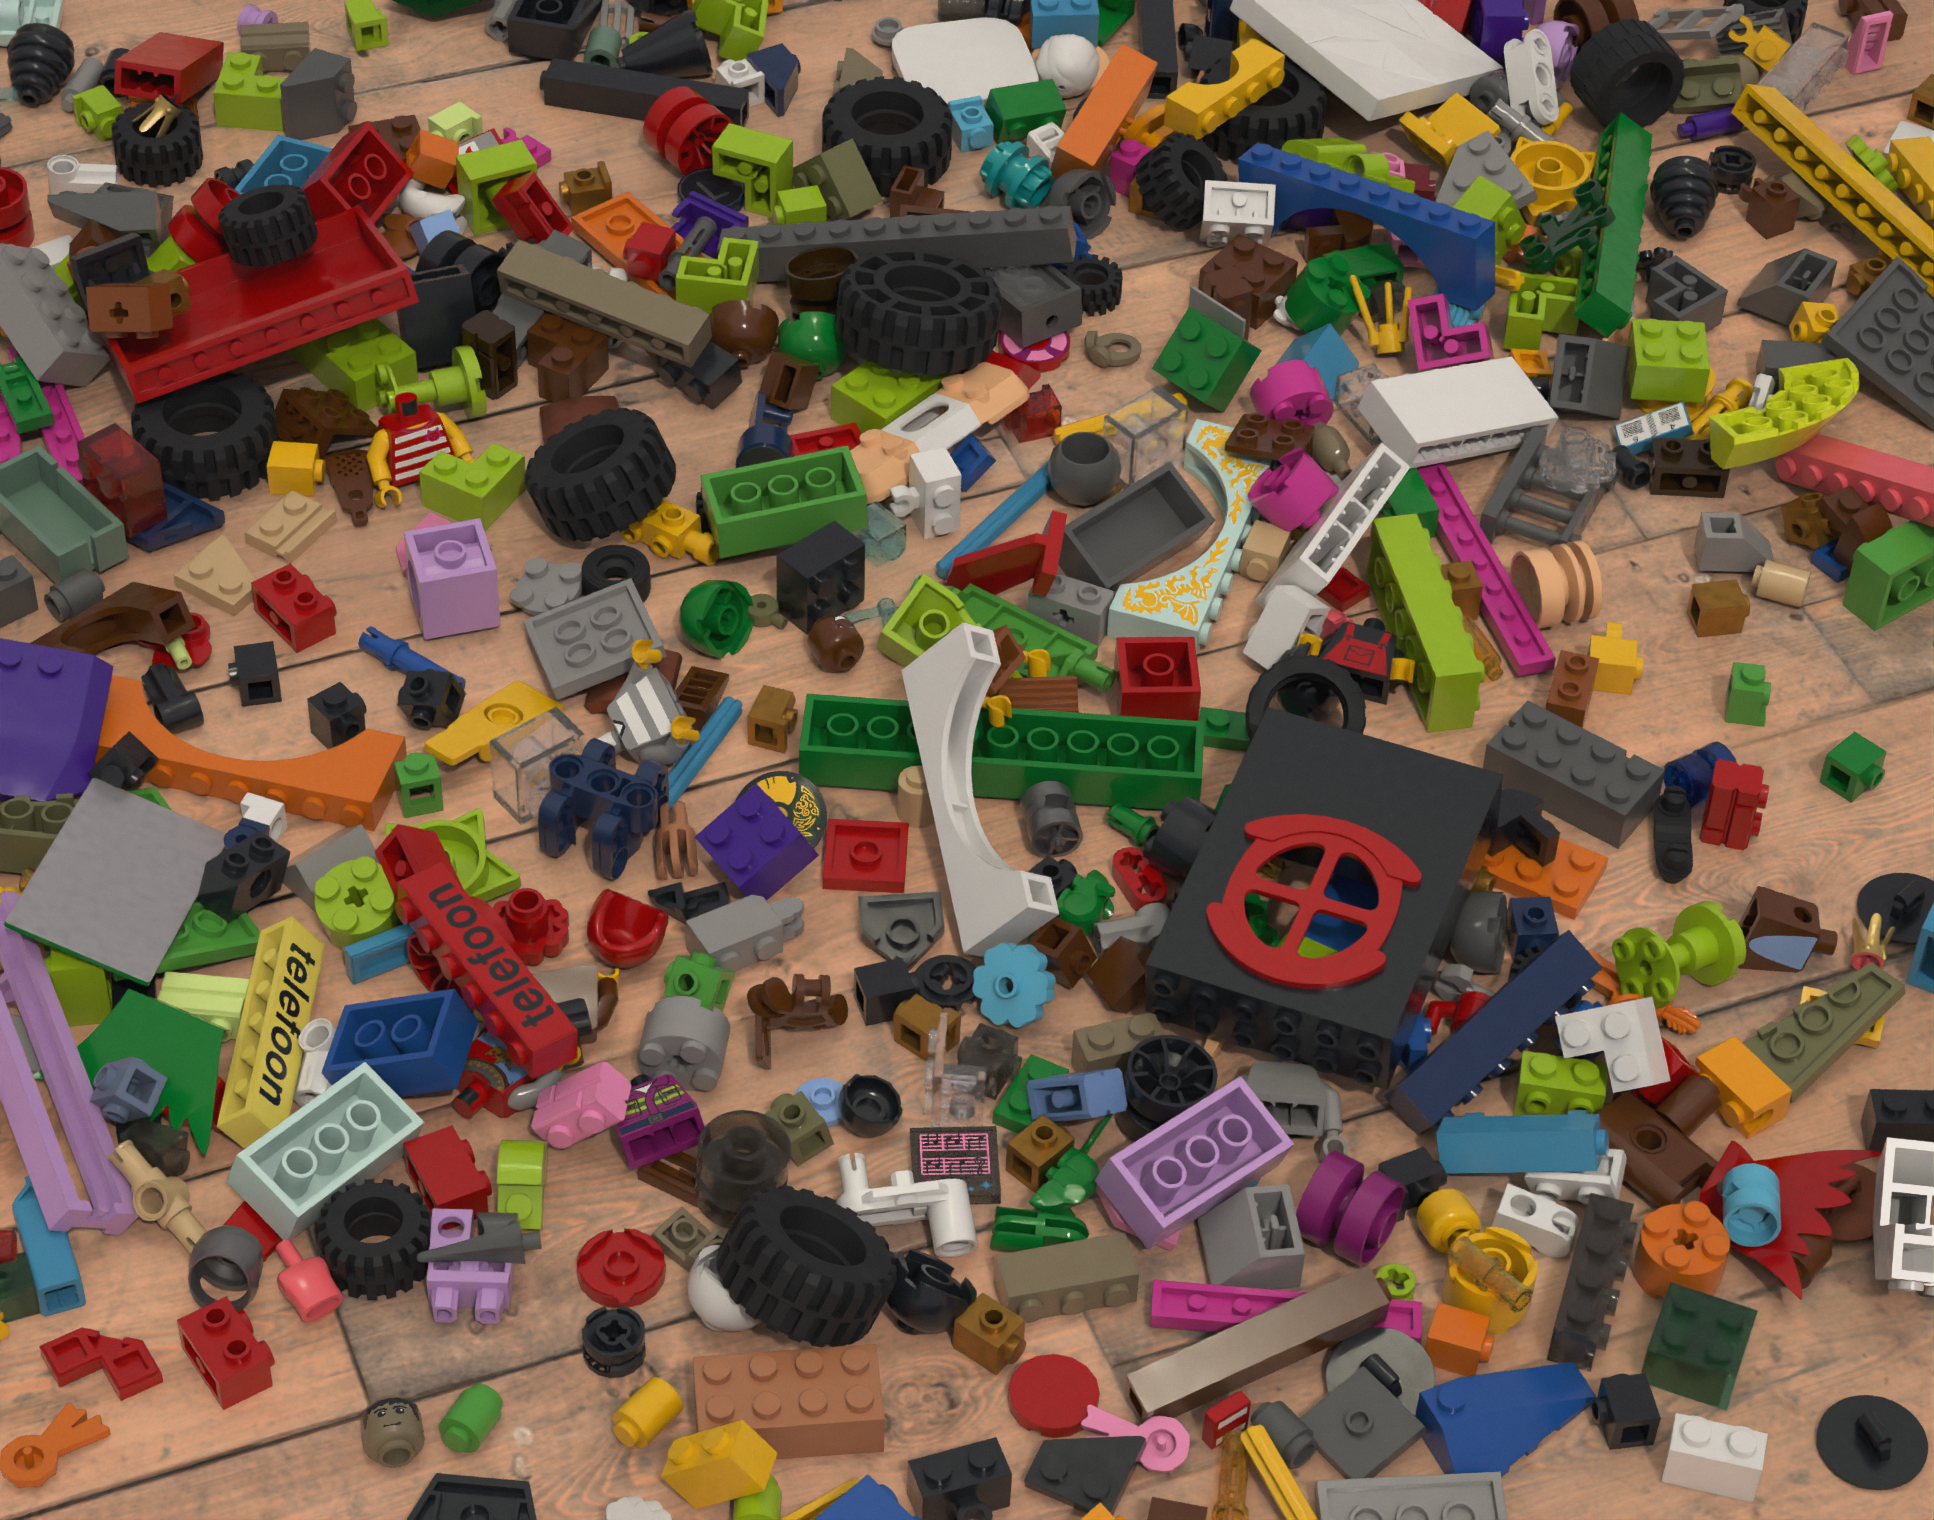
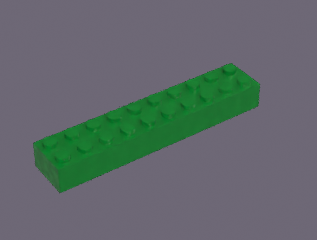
(1096, 755)

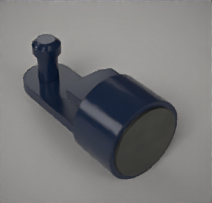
(765, 441)

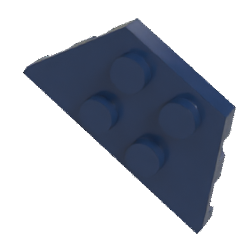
(185, 519)

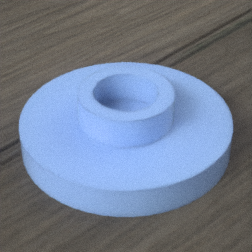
(823, 1096)

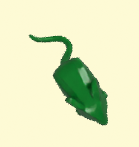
(1087, 902)
(1072, 1181)

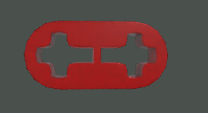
(1131, 884)

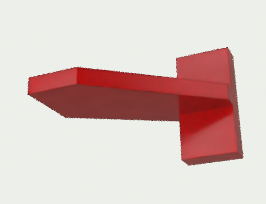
(1013, 562)

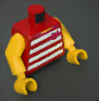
(408, 443)

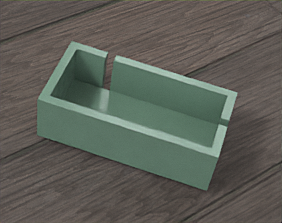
(57, 517)

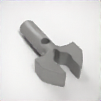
(1455, 981)

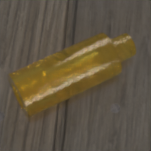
(1483, 650)

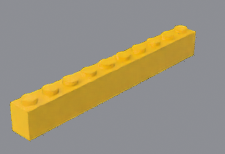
(1838, 178)

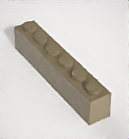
(605, 303)

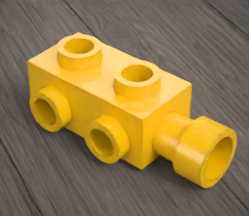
(674, 533)

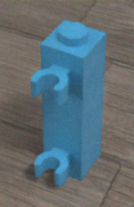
(1522, 1143)

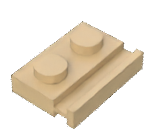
(290, 527)

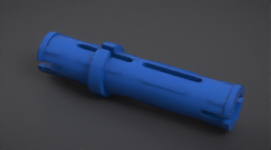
(398, 654)

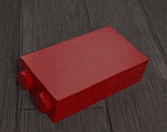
(168, 67)

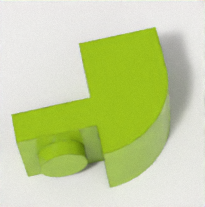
(522, 1180)

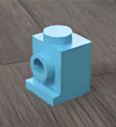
(971, 124)

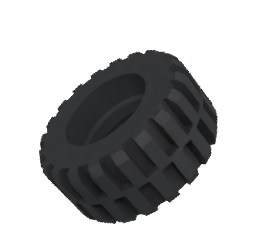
(1283, 114)
(892, 127)
(215, 462)
(600, 474)
(806, 1266)

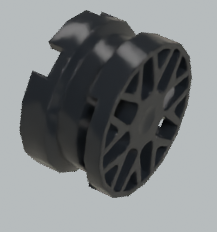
(1732, 167)
(622, 1354)

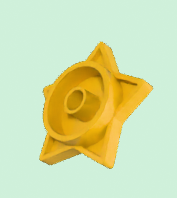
(1553, 172)

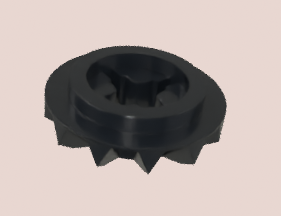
(936, 971)

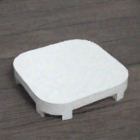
(963, 57)

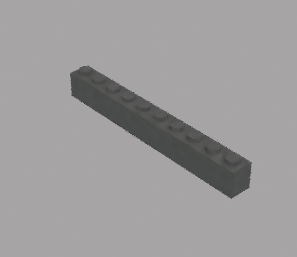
(979, 237)

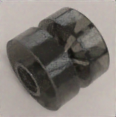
(736, 1158)

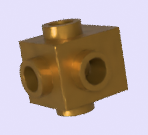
(1806, 523)

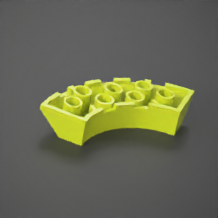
(1800, 409)

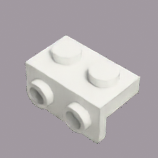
(1579, 1185)

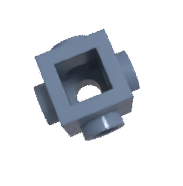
(127, 1089)

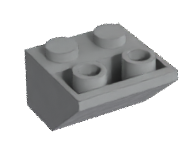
(1254, 1240)

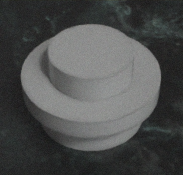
(885, 31)

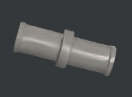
(1516, 123)

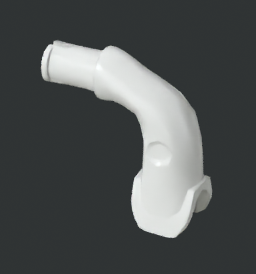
(426, 204)

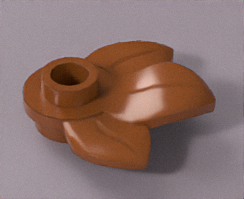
(399, 234)

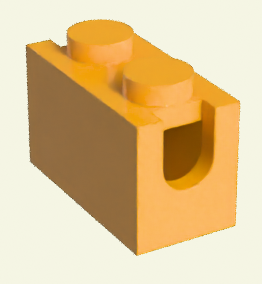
(1749, 1091)

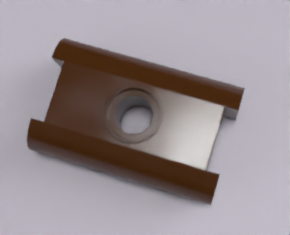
(1659, 1157)

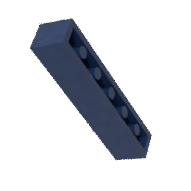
(1493, 1032)

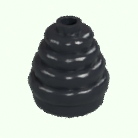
(39, 61)
(1684, 194)

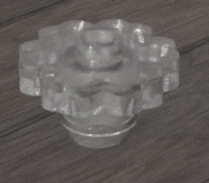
(1577, 462)

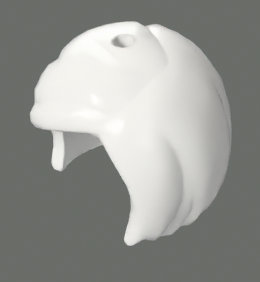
(1069, 62)

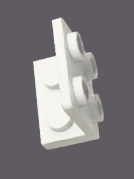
(1236, 210)

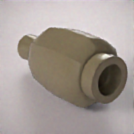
(1331, 450)

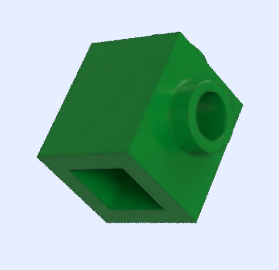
(1853, 767)

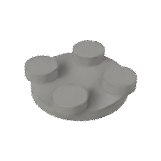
(547, 586)

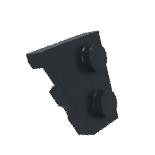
(1086, 1470)

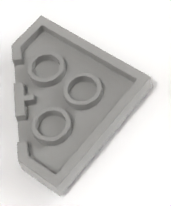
(1485, 158)

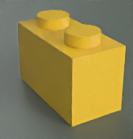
(719, 1464)

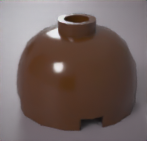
(744, 330)

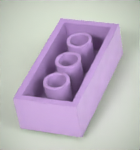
(1194, 1162)

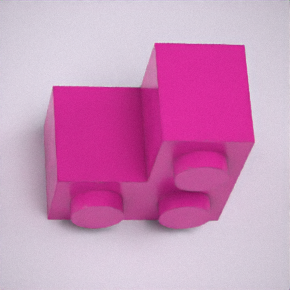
(1439, 343)

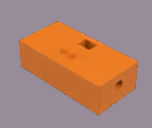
(1106, 113)

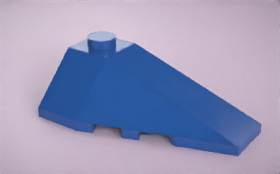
(1499, 1416)

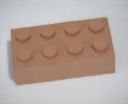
(796, 1399)

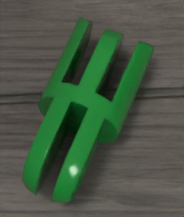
(1029, 1229)

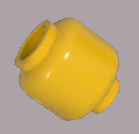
(1445, 1217)

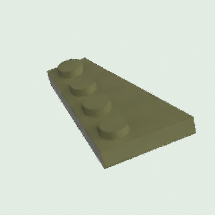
(1823, 1030)

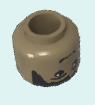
(392, 1431)

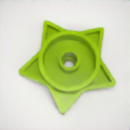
(466, 847)

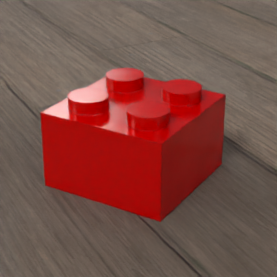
(1157, 677)

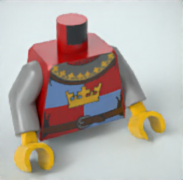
(495, 1082)

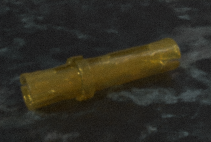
(1232, 1457)

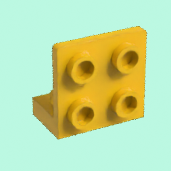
(1447, 129)

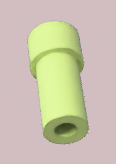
(179, 653)

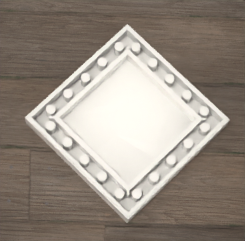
(1371, 52)

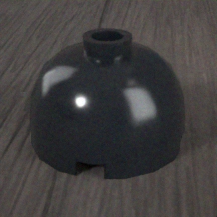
(927, 1295)

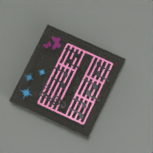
(958, 1154)

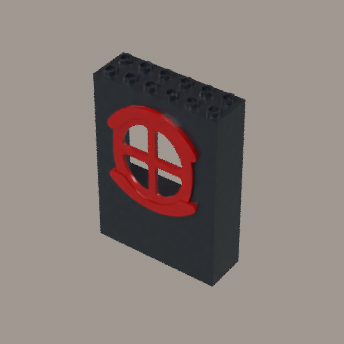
(1349, 810)

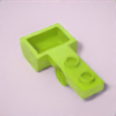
(1349, 157)

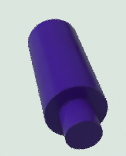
(1709, 124)

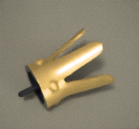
(162, 107)

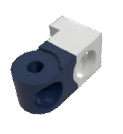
(258, 815)

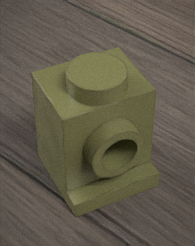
(803, 1124)

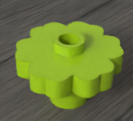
(1872, 161)

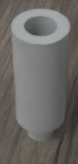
(83, 79)

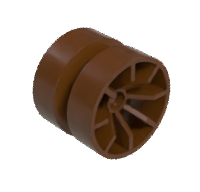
(1593, 15)

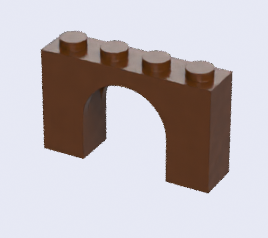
(126, 615)

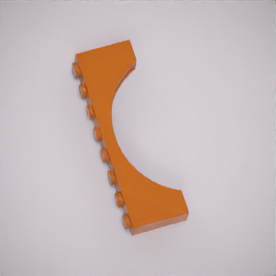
(336, 785)

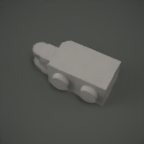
(745, 930)

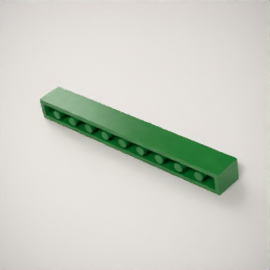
(1610, 265)

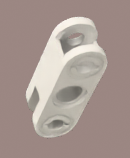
(1532, 78)

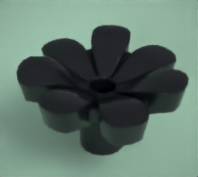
(1649, 260)

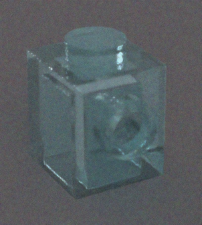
(885, 536)

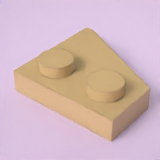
(218, 577)

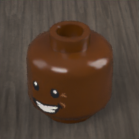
(835, 641)

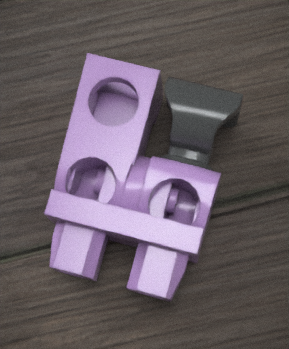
(468, 1283)

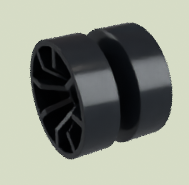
(481, 262)
(1164, 1080)

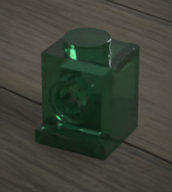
(17, 1290)

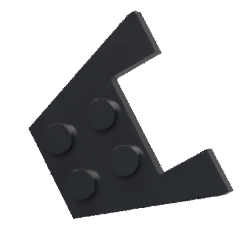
(474, 1499)

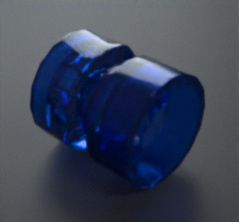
(1695, 771)

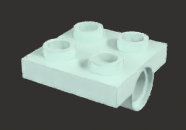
(21, 12)

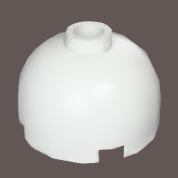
(711, 1299)

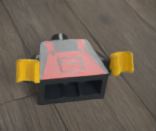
(1366, 654)

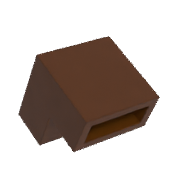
(910, 190)
(789, 380)
(1121, 973)

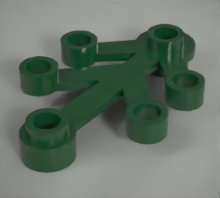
(1540, 256)

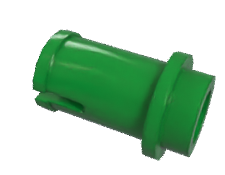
(1132, 824)

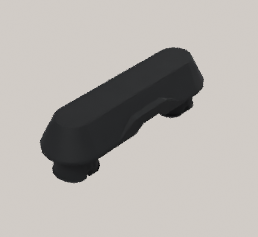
(1673, 835)

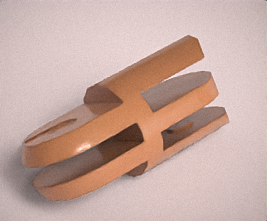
(675, 840)

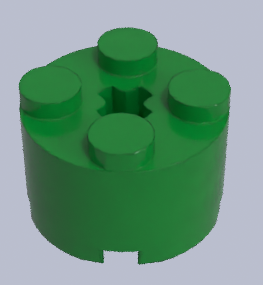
(1324, 295)

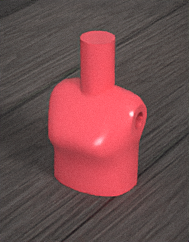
(307, 1283)

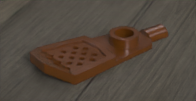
(351, 479)

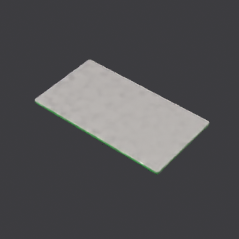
(117, 882)

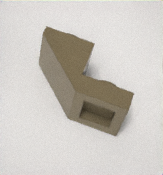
(1811, 202)

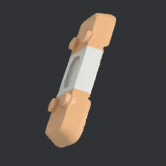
(970, 400)

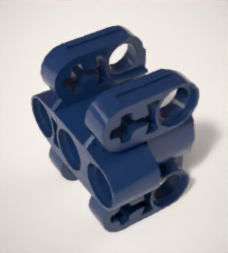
(598, 792)

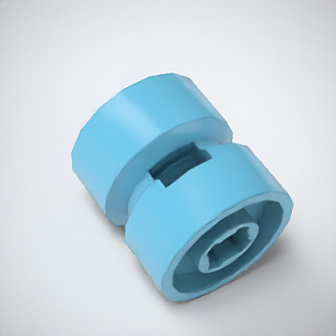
(1751, 1205)

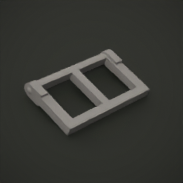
(1691, 16)

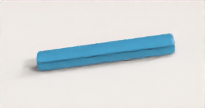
(697, 754)

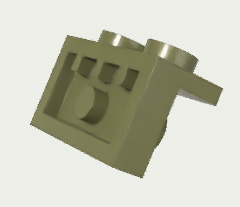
(1709, 84)

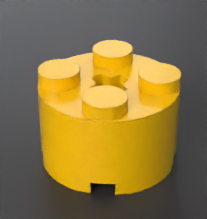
(1462, 1293)

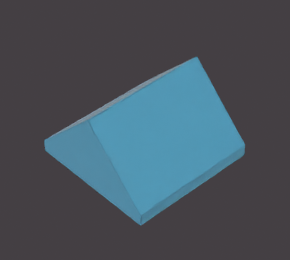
(1324, 351)

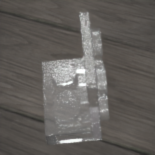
(956, 1089)

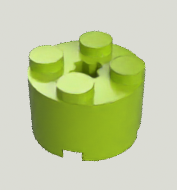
(355, 902)

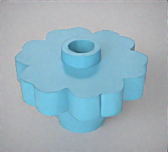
(1013, 984)

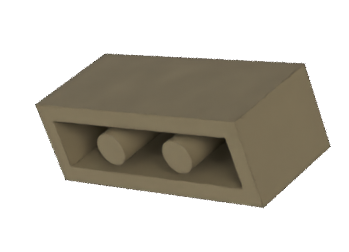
(1067, 1277)

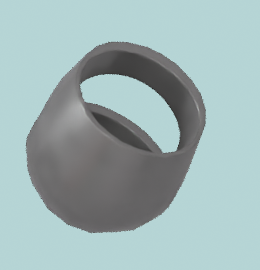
(227, 1260)

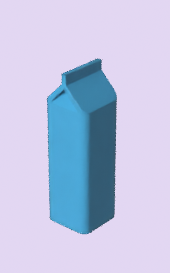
(48, 1256)

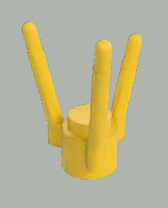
(1390, 336)

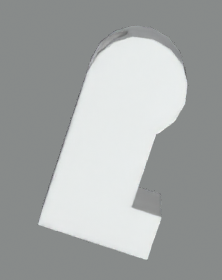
(1537, 1220)

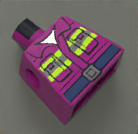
(658, 1120)

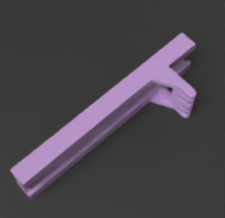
(31, 988)

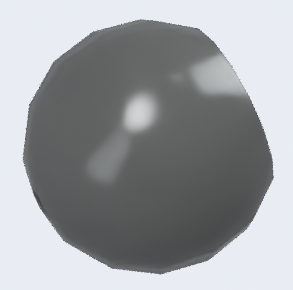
(1084, 468)

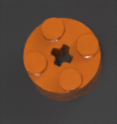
(1681, 1247)

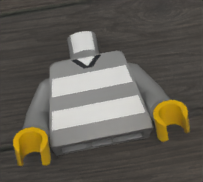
(648, 712)

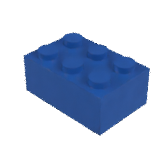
(408, 1040)

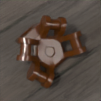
(777, 1007)

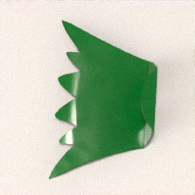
(173, 1044)

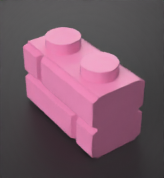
(581, 1105)

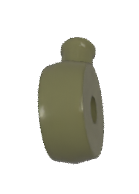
(766, 612)

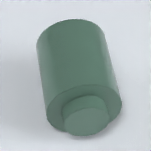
(603, 47)

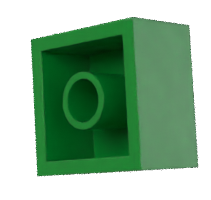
(1206, 359)

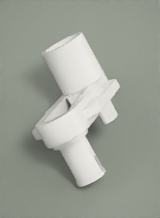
(939, 1201)

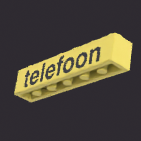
(267, 1045)

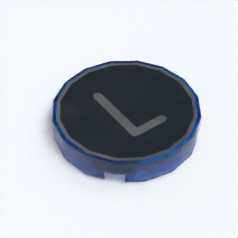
(718, 188)

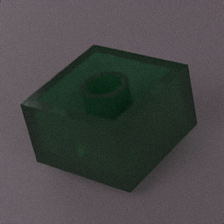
(1698, 1346)

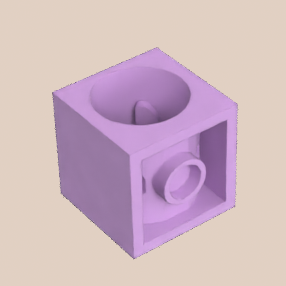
(452, 578)

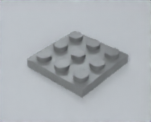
(591, 638)

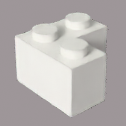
(1628, 1037)

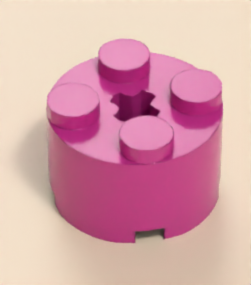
(1293, 393)
(1292, 491)

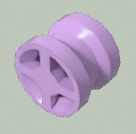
(252, 15)

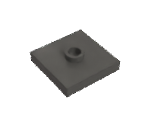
(1362, 1426)

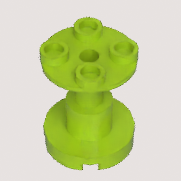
(443, 387)
(1701, 946)

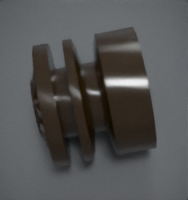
(815, 278)

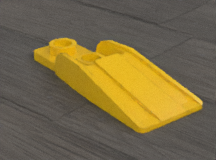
(488, 720)

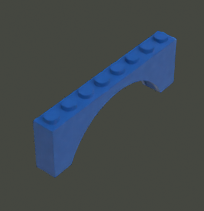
(1449, 242)

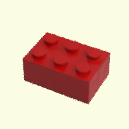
(357, 173)

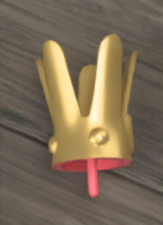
(1872, 948)

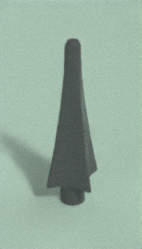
(500, 1245)

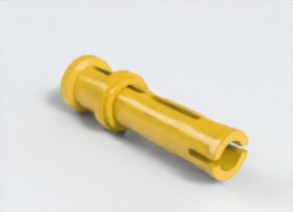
(1726, 399)

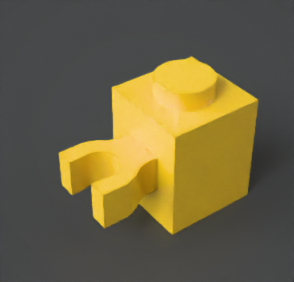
(1617, 661)

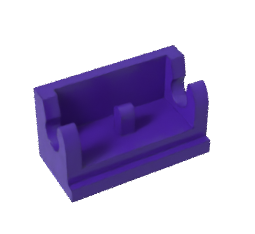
(700, 205)

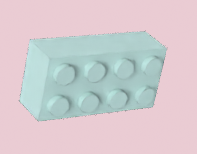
(322, 1148)

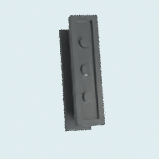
(1510, 496)

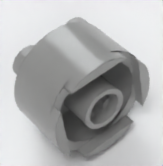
(684, 1042)

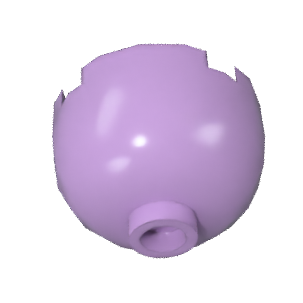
(1563, 52)

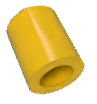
(646, 1413)

